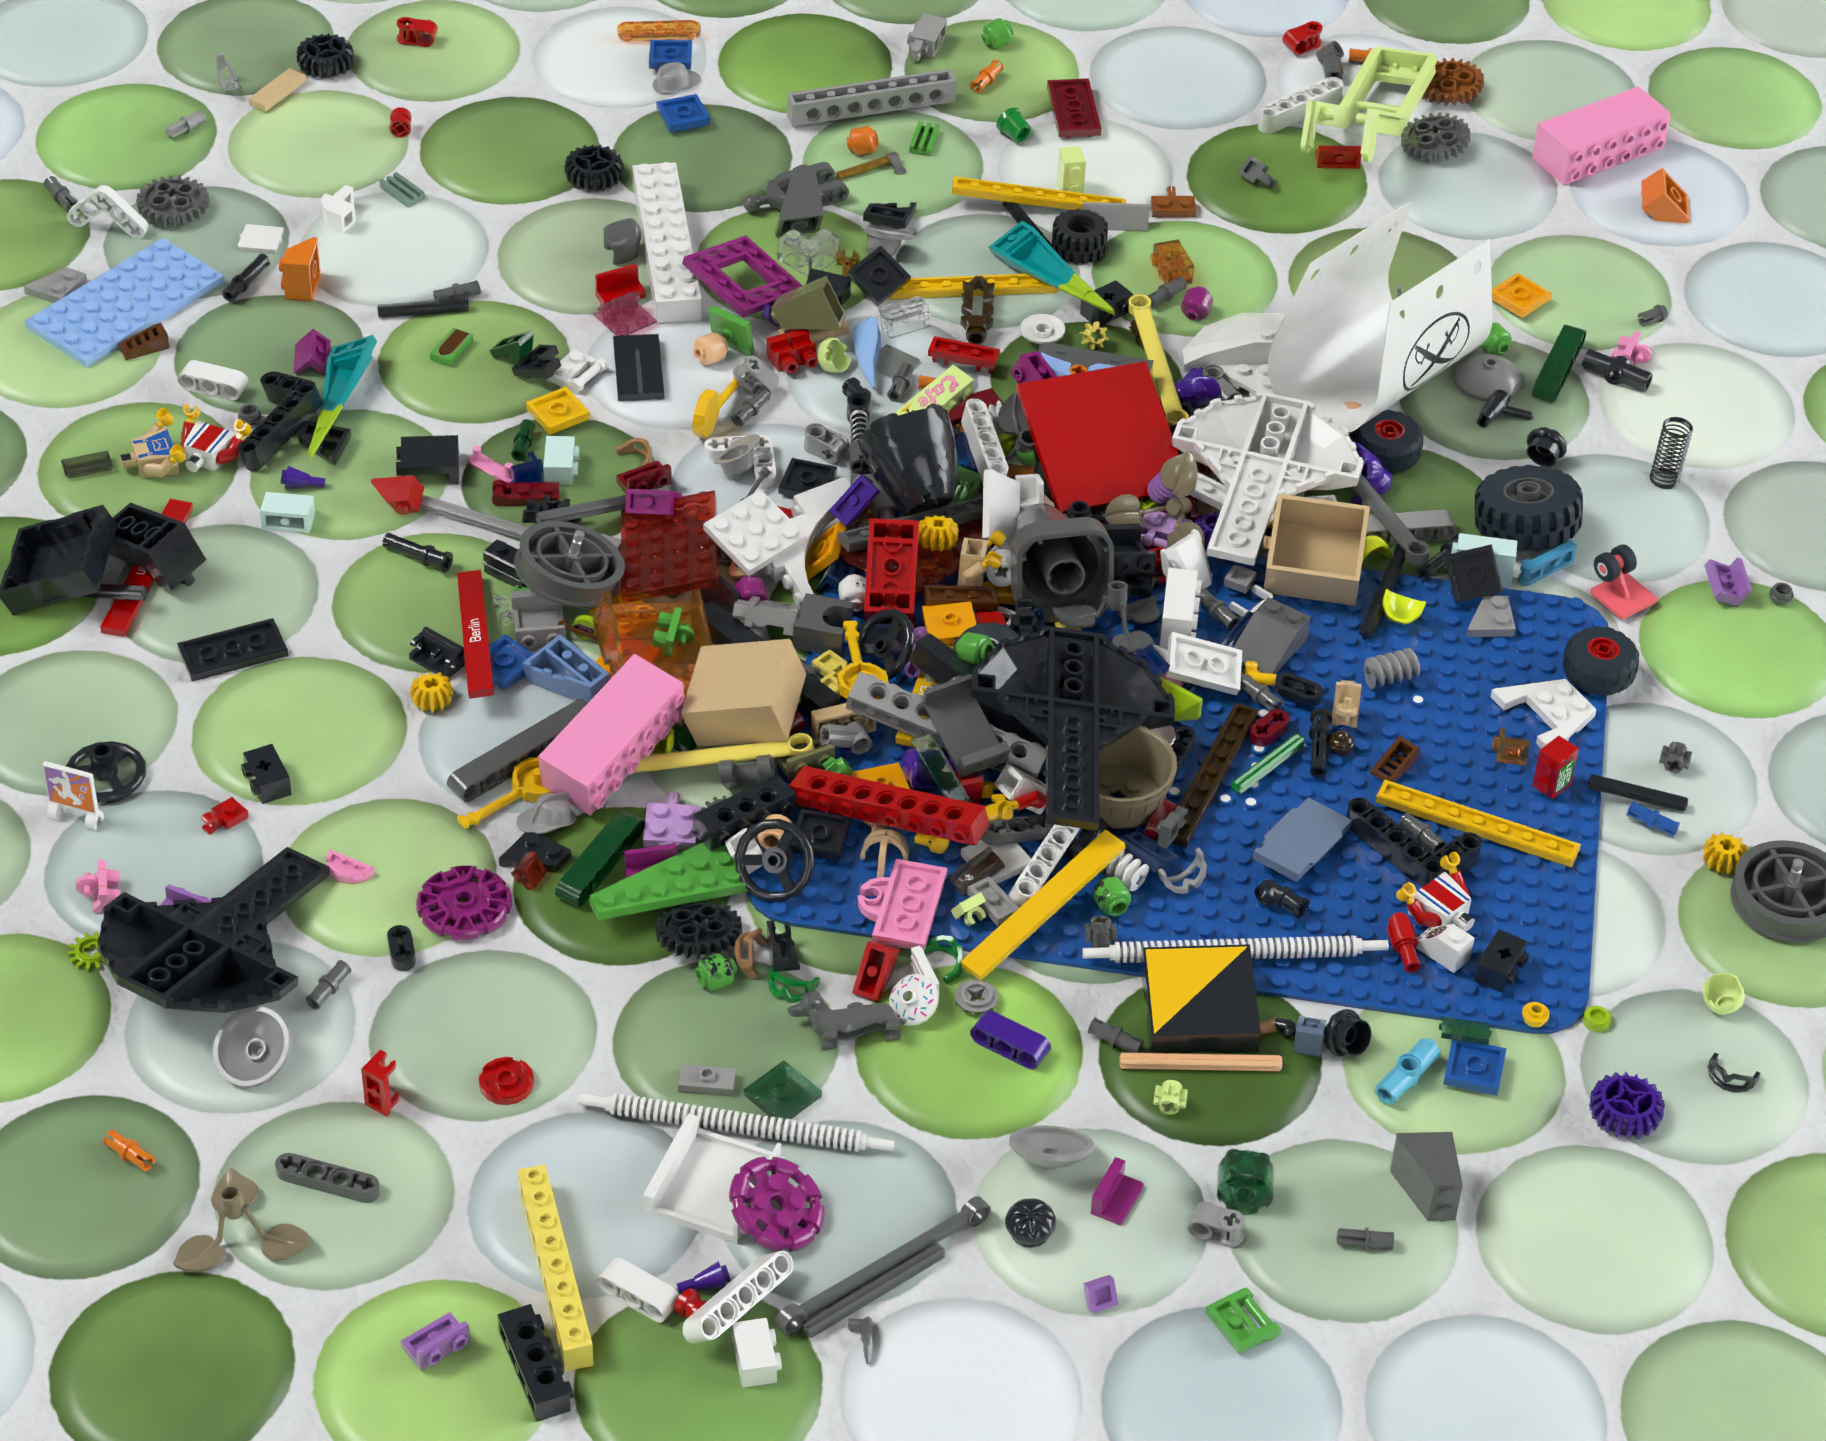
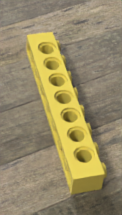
(555, 1268)

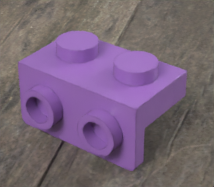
(1727, 582)
(436, 1341)

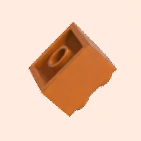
(1664, 198)
(301, 270)

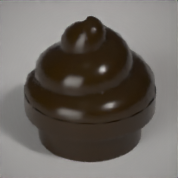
(1341, 743)

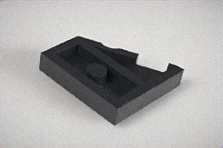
(889, 214)

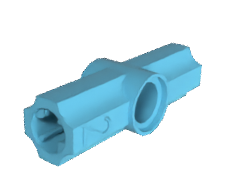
(1407, 1071)

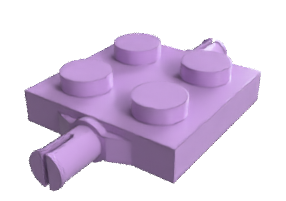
(670, 824)

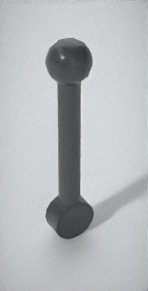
(764, 473)

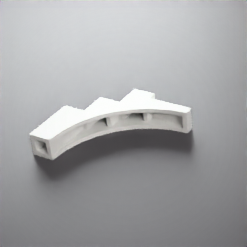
(811, 516)

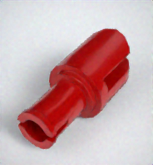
(1404, 940)

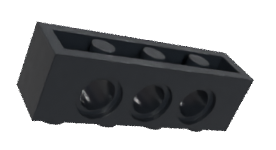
(743, 810)
(525, 1344)

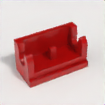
(376, 1084)

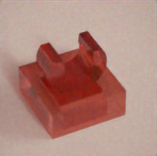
(529, 871)

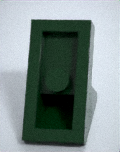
(514, 346)

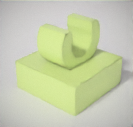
(970, 907)

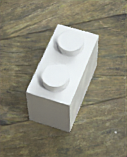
(755, 1353)

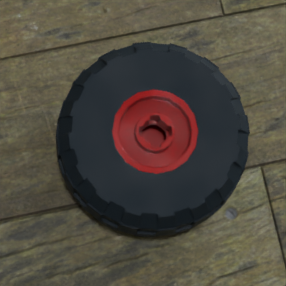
(1393, 439)
(1601, 661)

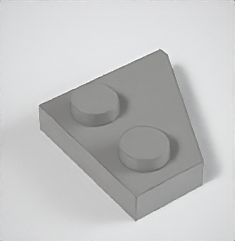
(56, 285)
(1492, 618)

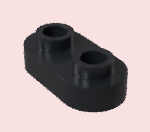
(1298, 689)

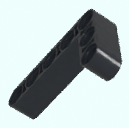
(296, 403)
(1403, 848)

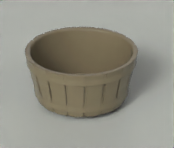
(1142, 770)

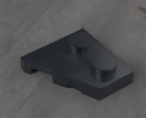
(332, 444)
(549, 852)

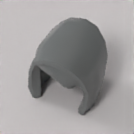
(623, 238)

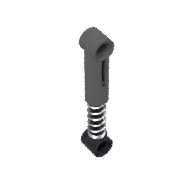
(858, 415)

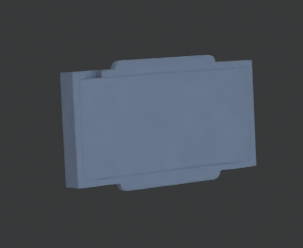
(1301, 839)

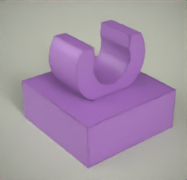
(1100, 1293)

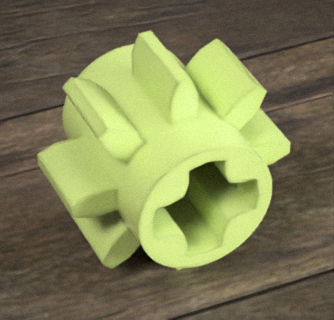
(1170, 1097)

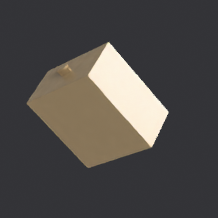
(1316, 549)
(743, 693)

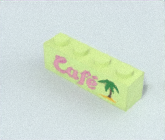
(946, 390)

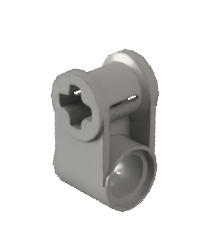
(756, 376)
(822, 442)
(1215, 1222)

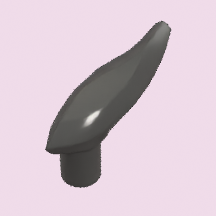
(866, 1327)

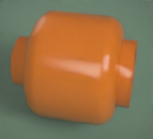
(862, 140)

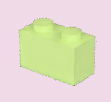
(1071, 169)

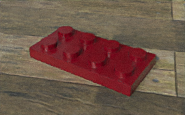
(1074, 108)

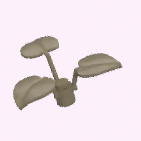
(1176, 474)
(231, 1200)

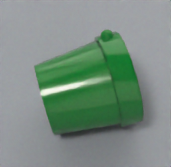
(1013, 125)

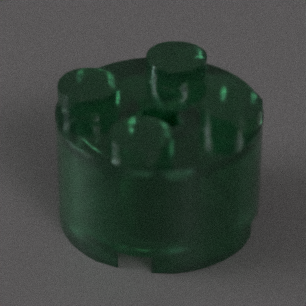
(1245, 1181)

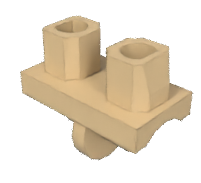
(1346, 703)

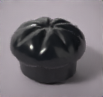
(1545, 446)
(1347, 1034)
(1030, 1222)

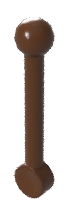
(577, 631)

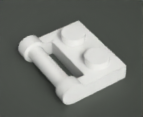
(573, 366)

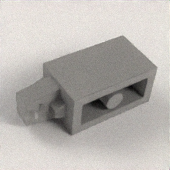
(926, 36)

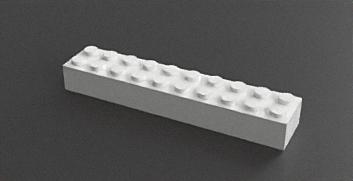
(666, 242)

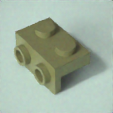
(792, 765)

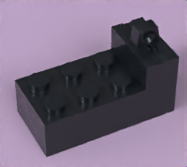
(156, 545)

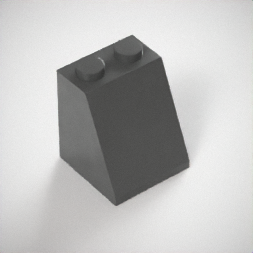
(802, 203)
(1428, 1172)

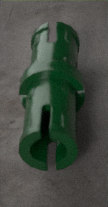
(523, 440)

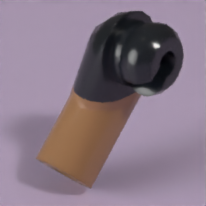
(1276, 1024)

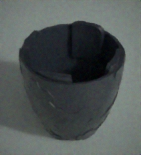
(913, 458)

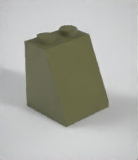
(809, 307)

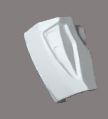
(1188, 555)

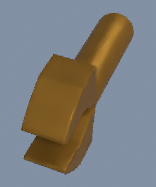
(847, 263)

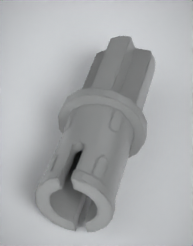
(185, 124)

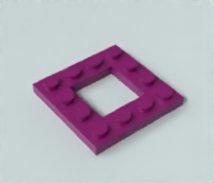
(708, 265)

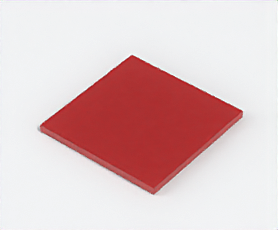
(1097, 433)

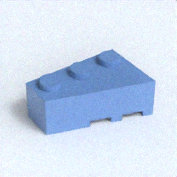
(565, 670)

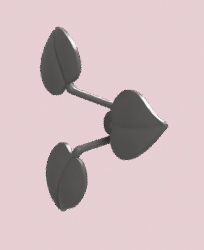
(1012, 420)
(1139, 612)

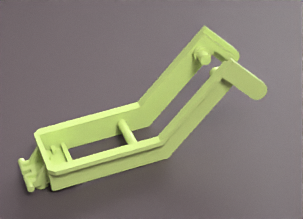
(1381, 65)

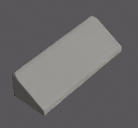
(1121, 215)

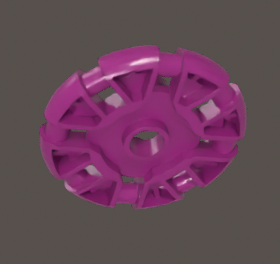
(459, 884)
(790, 1199)

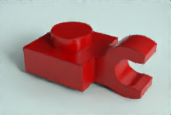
(224, 814)

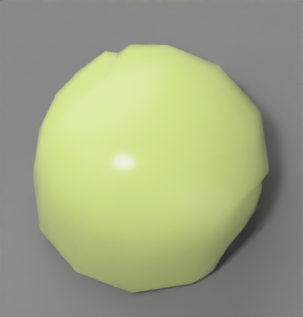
(832, 356)
(1723, 993)

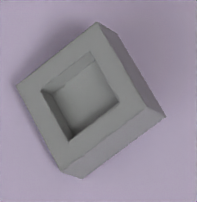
(1240, 578)

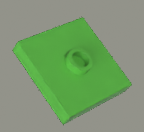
(733, 328)

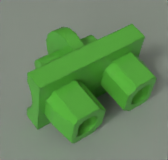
(678, 632)

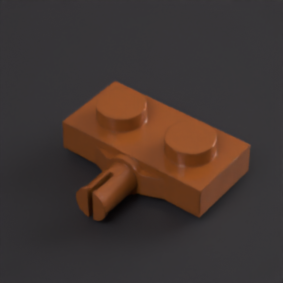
(1173, 205)

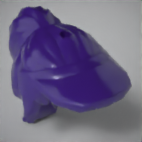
(1198, 388)
(1373, 472)
(916, 770)

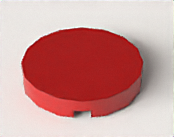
(506, 1081)

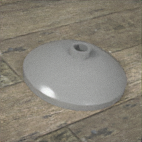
(1485, 373)
(241, 1038)
(1051, 1145)

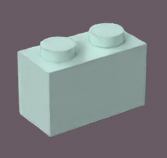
(560, 459)
(287, 512)

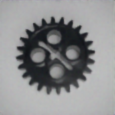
(698, 929)

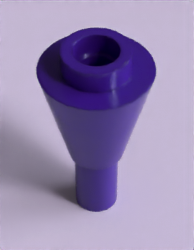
(295, 479)
(711, 1278)

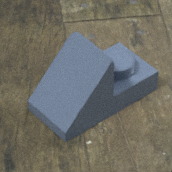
(1309, 1036)

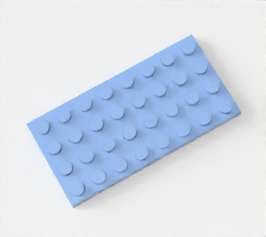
(124, 301)

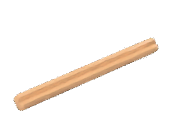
(1183, 1061)

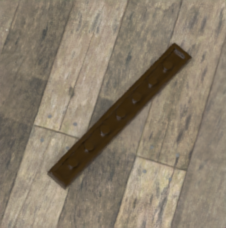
(1214, 769)

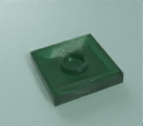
(782, 1092)

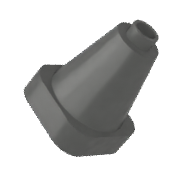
(1060, 560)

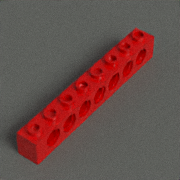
(890, 805)

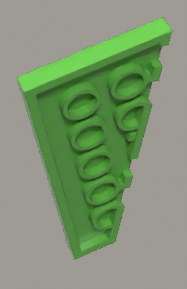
(679, 880)

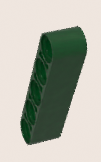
(1559, 363)
(600, 858)

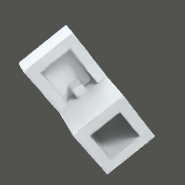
(339, 209)

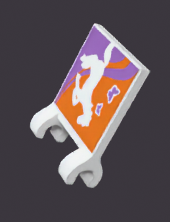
(71, 790)

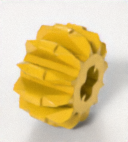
(938, 533)
(431, 691)
(1723, 852)

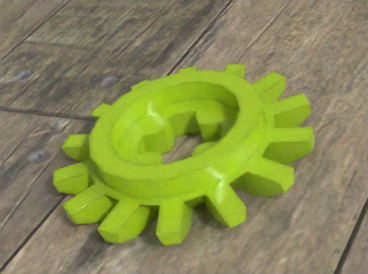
(82, 957)

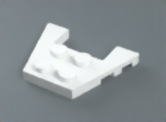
(1555, 703)

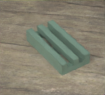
(404, 186)

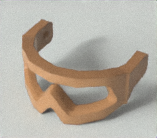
(630, 447)
(747, 964)

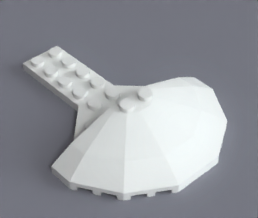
(1239, 347)
(1264, 450)

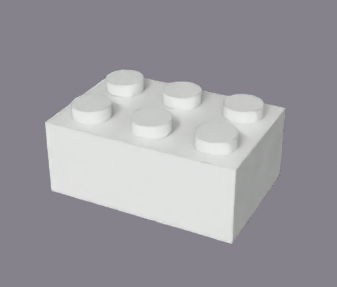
(1180, 604)

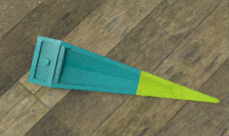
(1031, 254)
(343, 371)

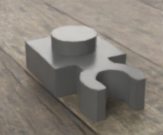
(1169, 827)

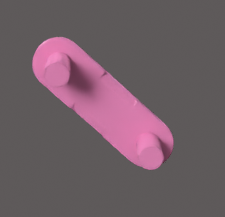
(490, 466)

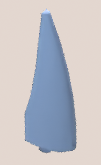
(867, 347)

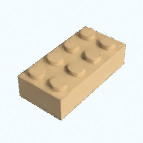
(837, 716)

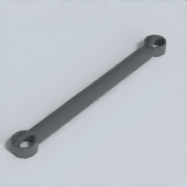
(1392, 523)
(792, 1316)

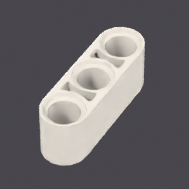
(212, 380)
(637, 1289)

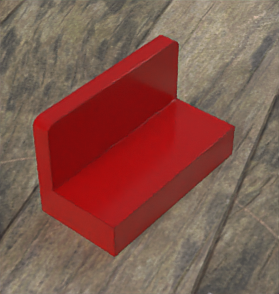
(1338, 156)
(618, 283)

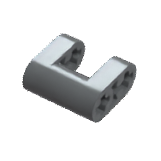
(747, 775)

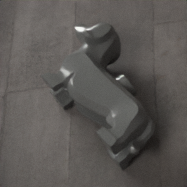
(847, 1022)

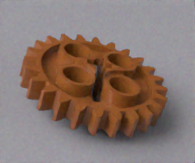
(1454, 82)

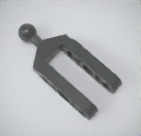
(831, 191)

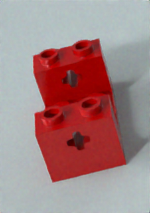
(897, 543)

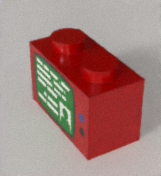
(1555, 767)

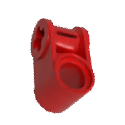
(416, 31)
(1303, 37)

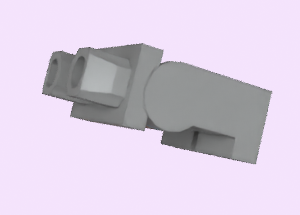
(766, 613)

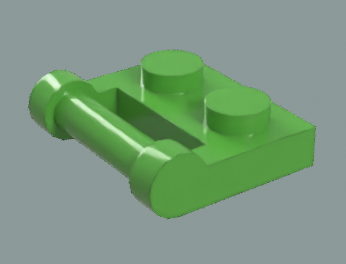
(1237, 1325)

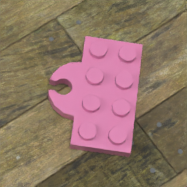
(903, 903)

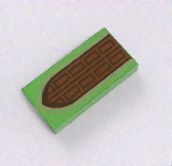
(451, 346)

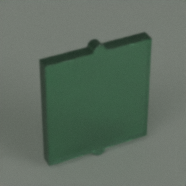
(1465, 1030)

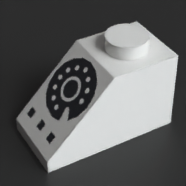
(1447, 945)

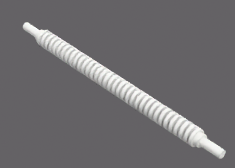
(1340, 945)
(663, 1111)

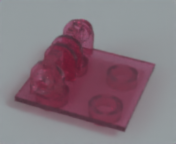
(624, 314)

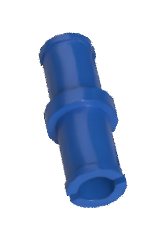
(1653, 819)

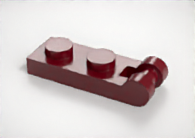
(518, 493)

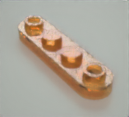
(659, 30)

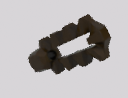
(977, 325)

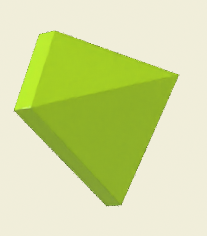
(1187, 704)

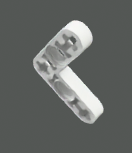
(104, 204)
(762, 451)

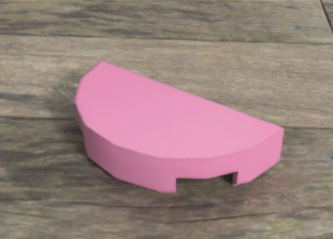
(348, 869)

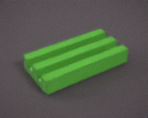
(926, 130)

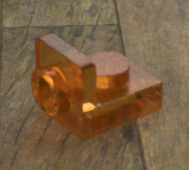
(1510, 749)

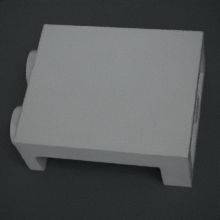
(535, 619)

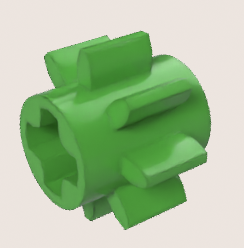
(838, 766)

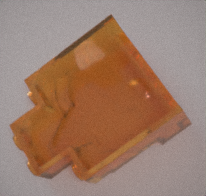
(630, 631)

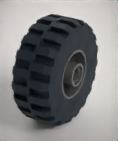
(1530, 506)

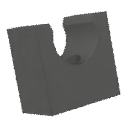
(821, 624)

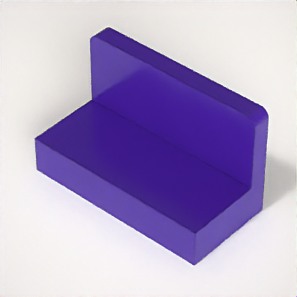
(854, 500)

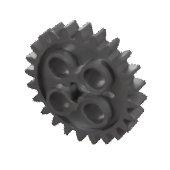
(1435, 137)
(172, 201)

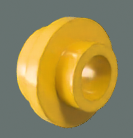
(1535, 1014)

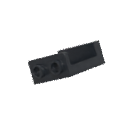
(429, 456)
(1129, 553)

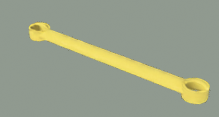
(1154, 351)
(714, 755)

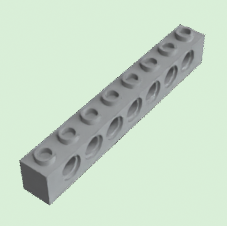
(871, 97)
(909, 720)

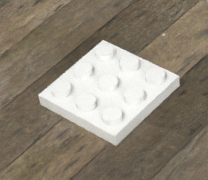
(754, 532)

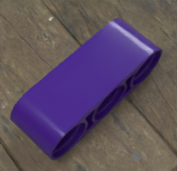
(1010, 1039)

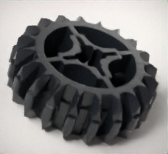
(325, 55)
(593, 167)

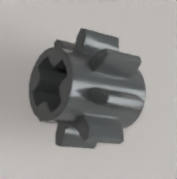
(1675, 757)
(1100, 932)

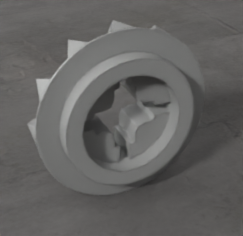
(976, 988)

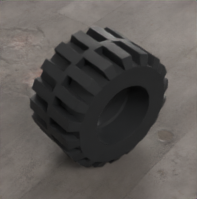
(1080, 236)

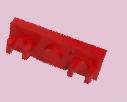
(963, 353)

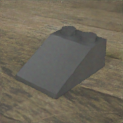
(1273, 635)

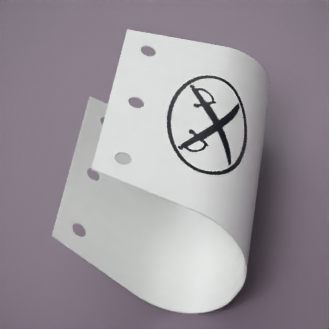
(1353, 315)

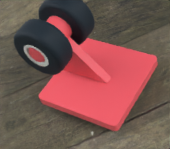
(1620, 590)

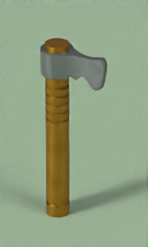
(889, 159)

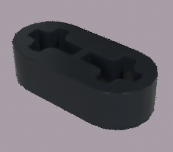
(396, 948)

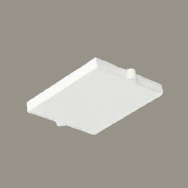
(260, 238)

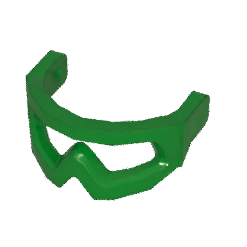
(955, 951)
(808, 986)

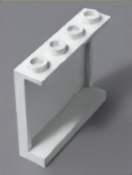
(696, 1180)

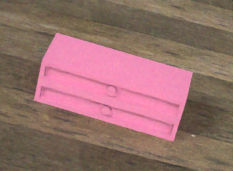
(1601, 135)
(612, 734)

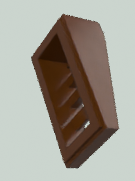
(149, 341)
(1400, 745)

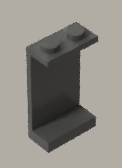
(963, 727)

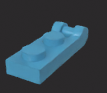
(1546, 563)

